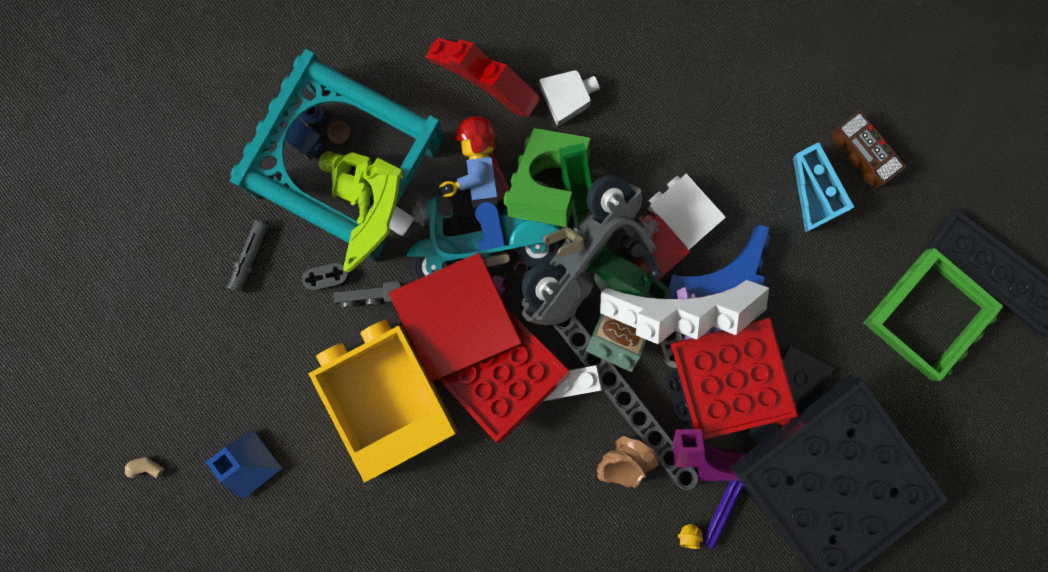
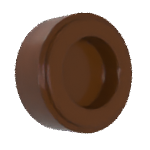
(339, 133)

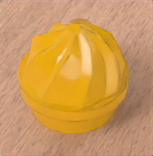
(690, 536)

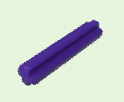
(722, 514)

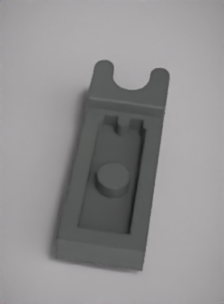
(371, 296)

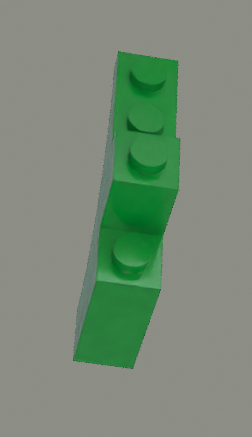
(578, 181)

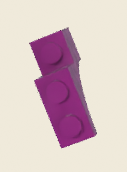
(710, 463)

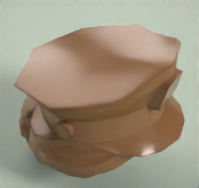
(627, 463)

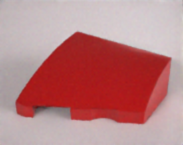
(669, 249)

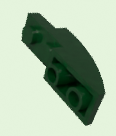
(629, 278)

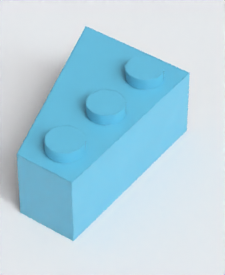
(819, 188)

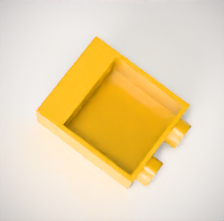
(381, 399)

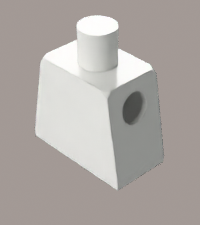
(567, 94)

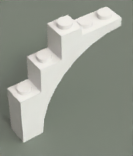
(692, 317)

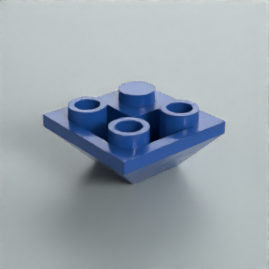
(244, 464)

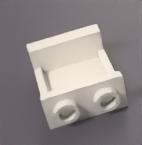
(686, 210)

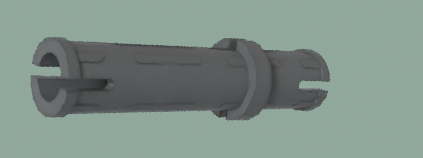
(247, 256)

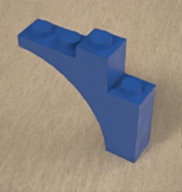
(737, 272)

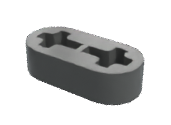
(324, 271)

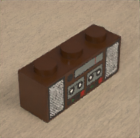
(867, 150)

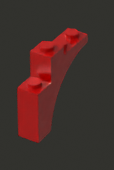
(491, 76)

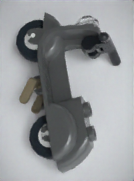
(558, 288)

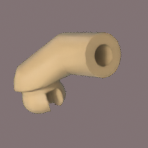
(142, 465)

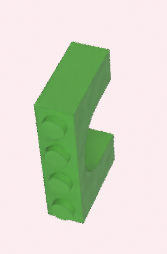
(526, 197)

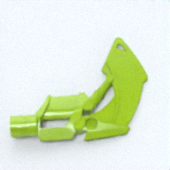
(384, 182)

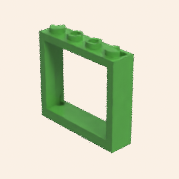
(971, 334)

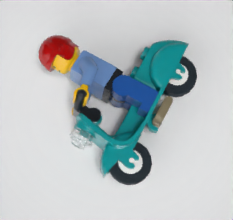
(439, 251)

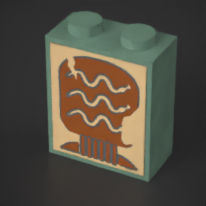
(616, 343)

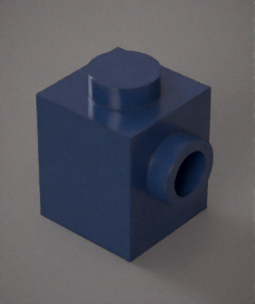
(305, 140)

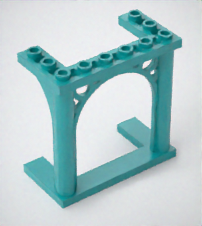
(314, 75)

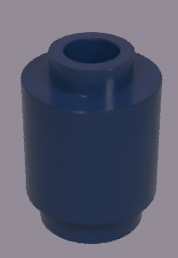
(317, 119)

